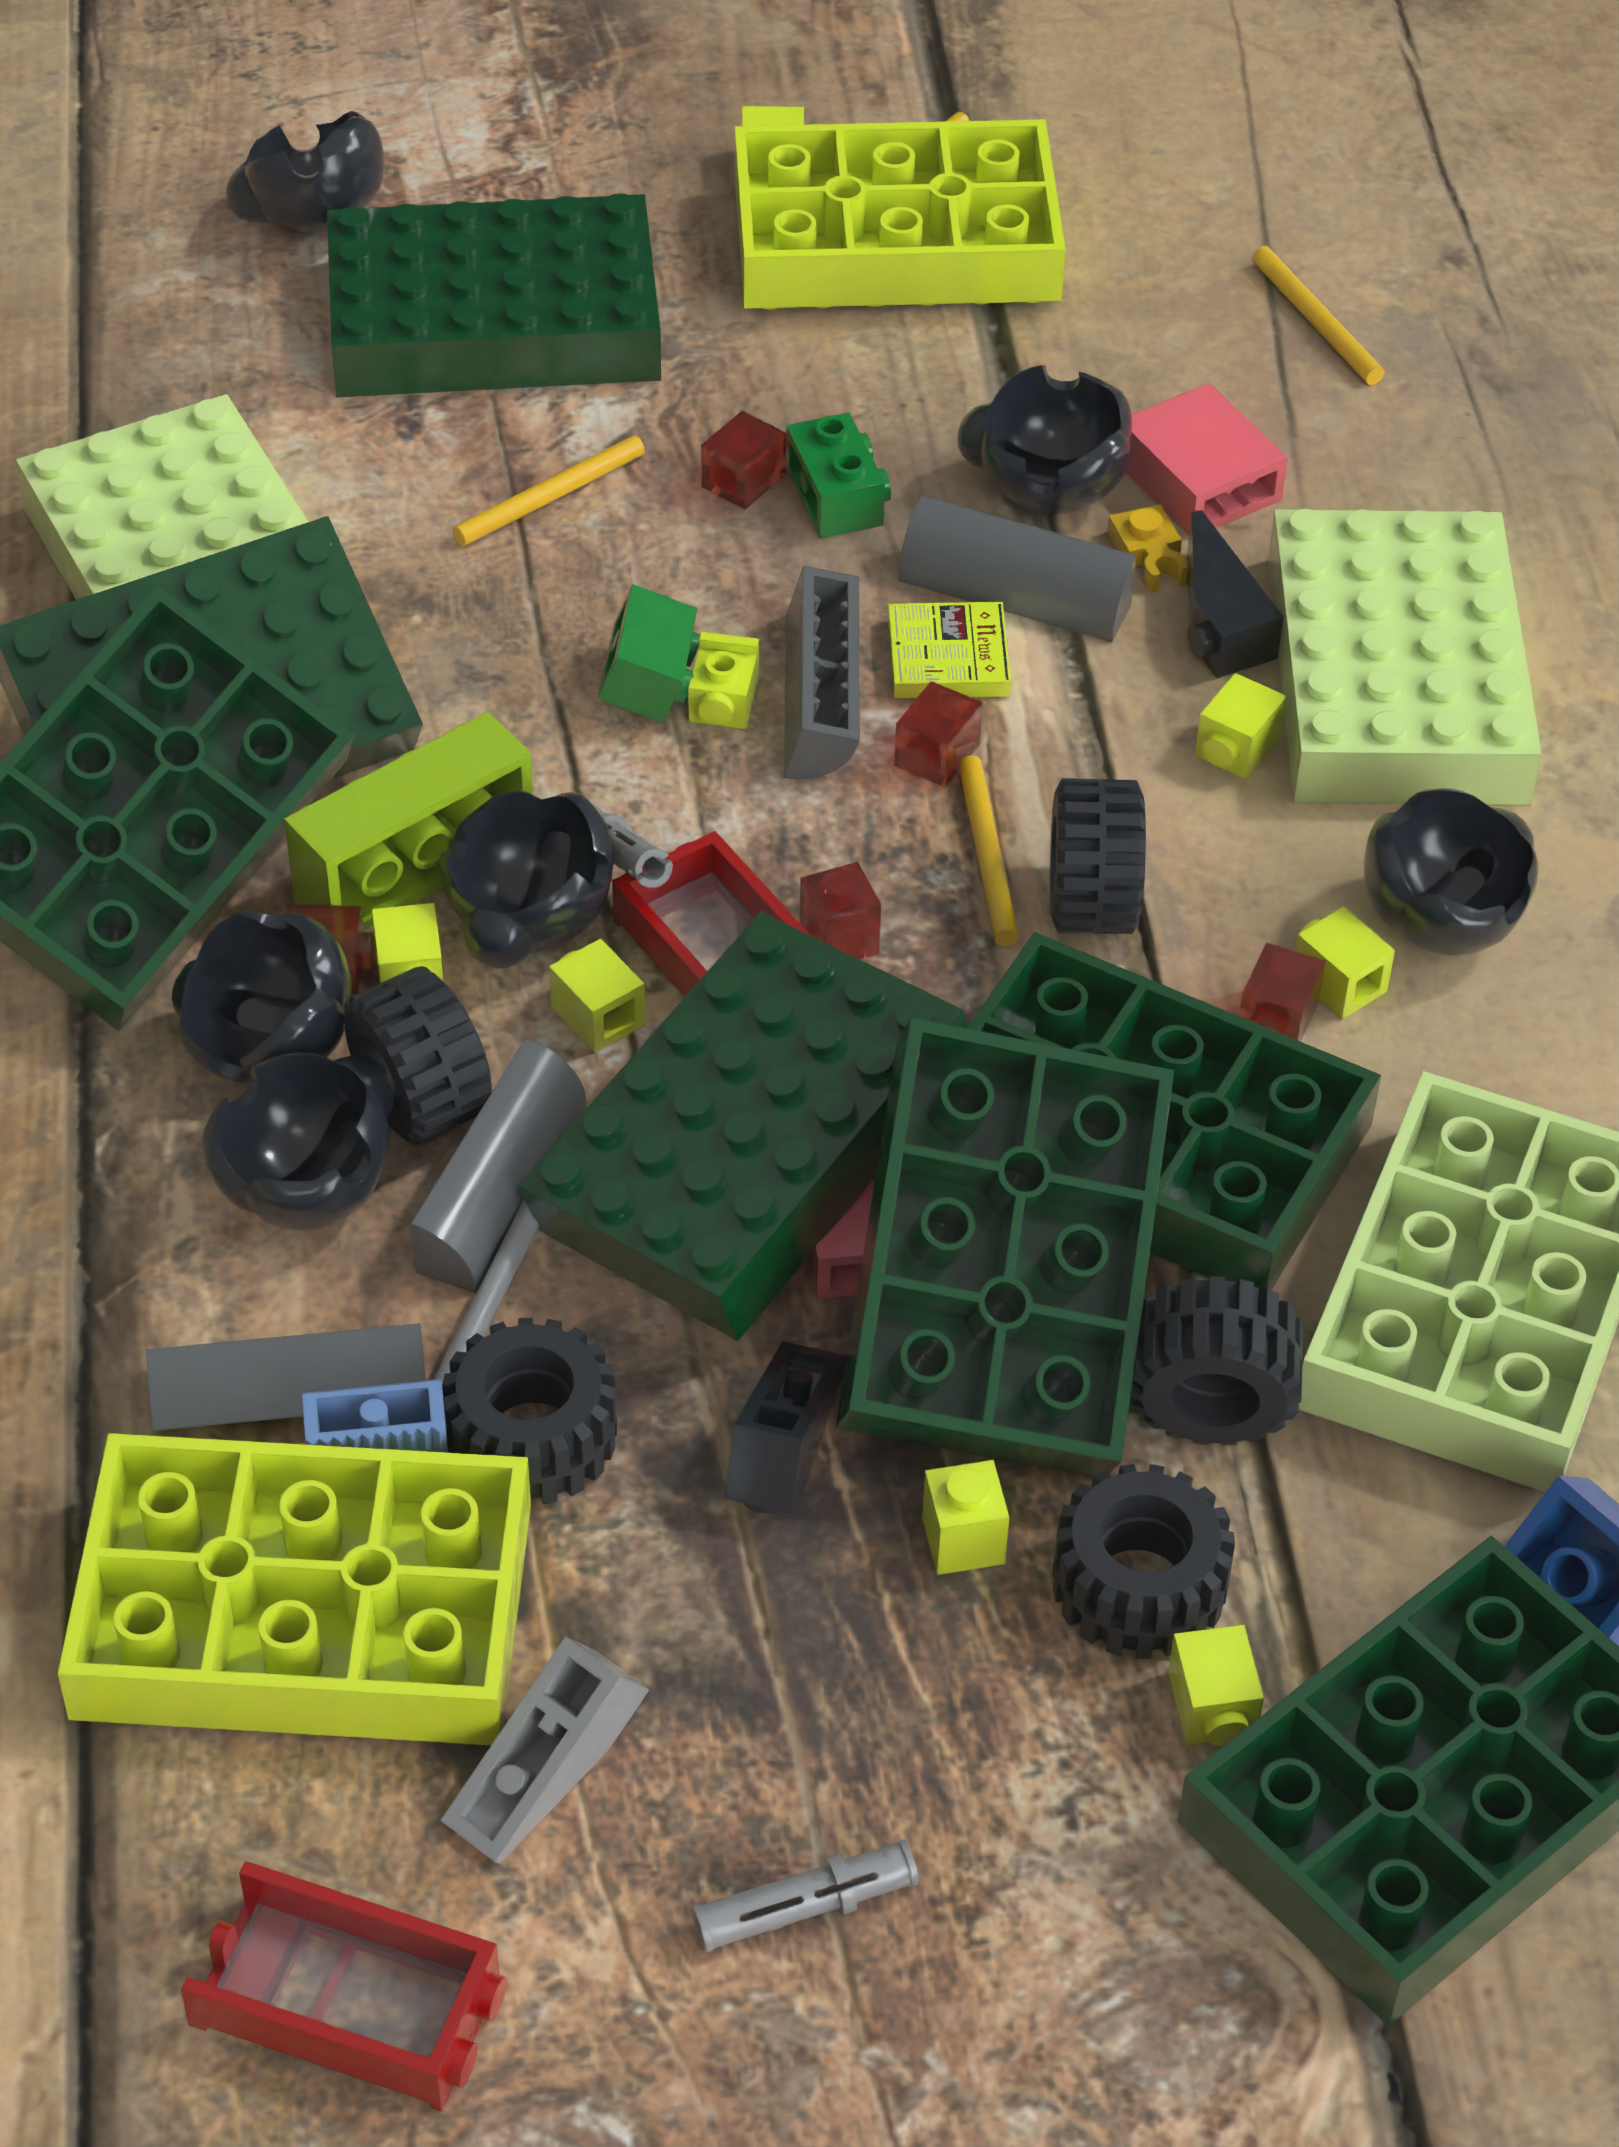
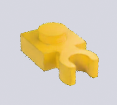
(1153, 540)

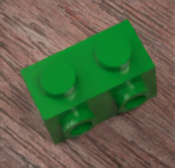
(836, 475)
(650, 654)

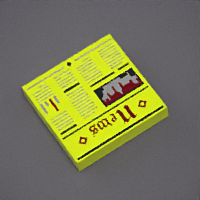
(950, 645)

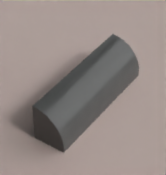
(1017, 564)
(821, 674)
(479, 1188)
(268, 1375)

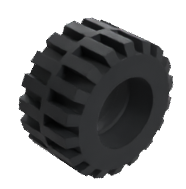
(1097, 856)
(429, 1048)
(1218, 1361)
(534, 1367)
(1149, 1515)

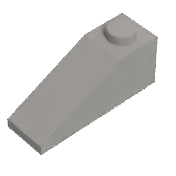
(544, 1748)

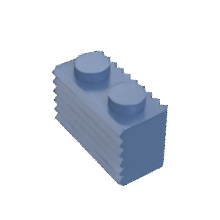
(378, 1417)

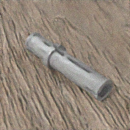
(635, 853)
(888, 1867)

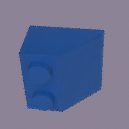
(1575, 1548)

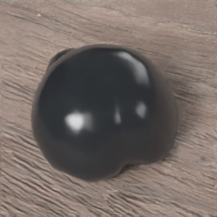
(298, 185)
(1050, 440)
(1450, 871)
(527, 874)
(262, 992)
(303, 1138)

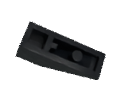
(1229, 613)
(782, 1428)

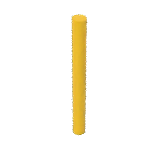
(1318, 315)
(548, 490)
(988, 851)

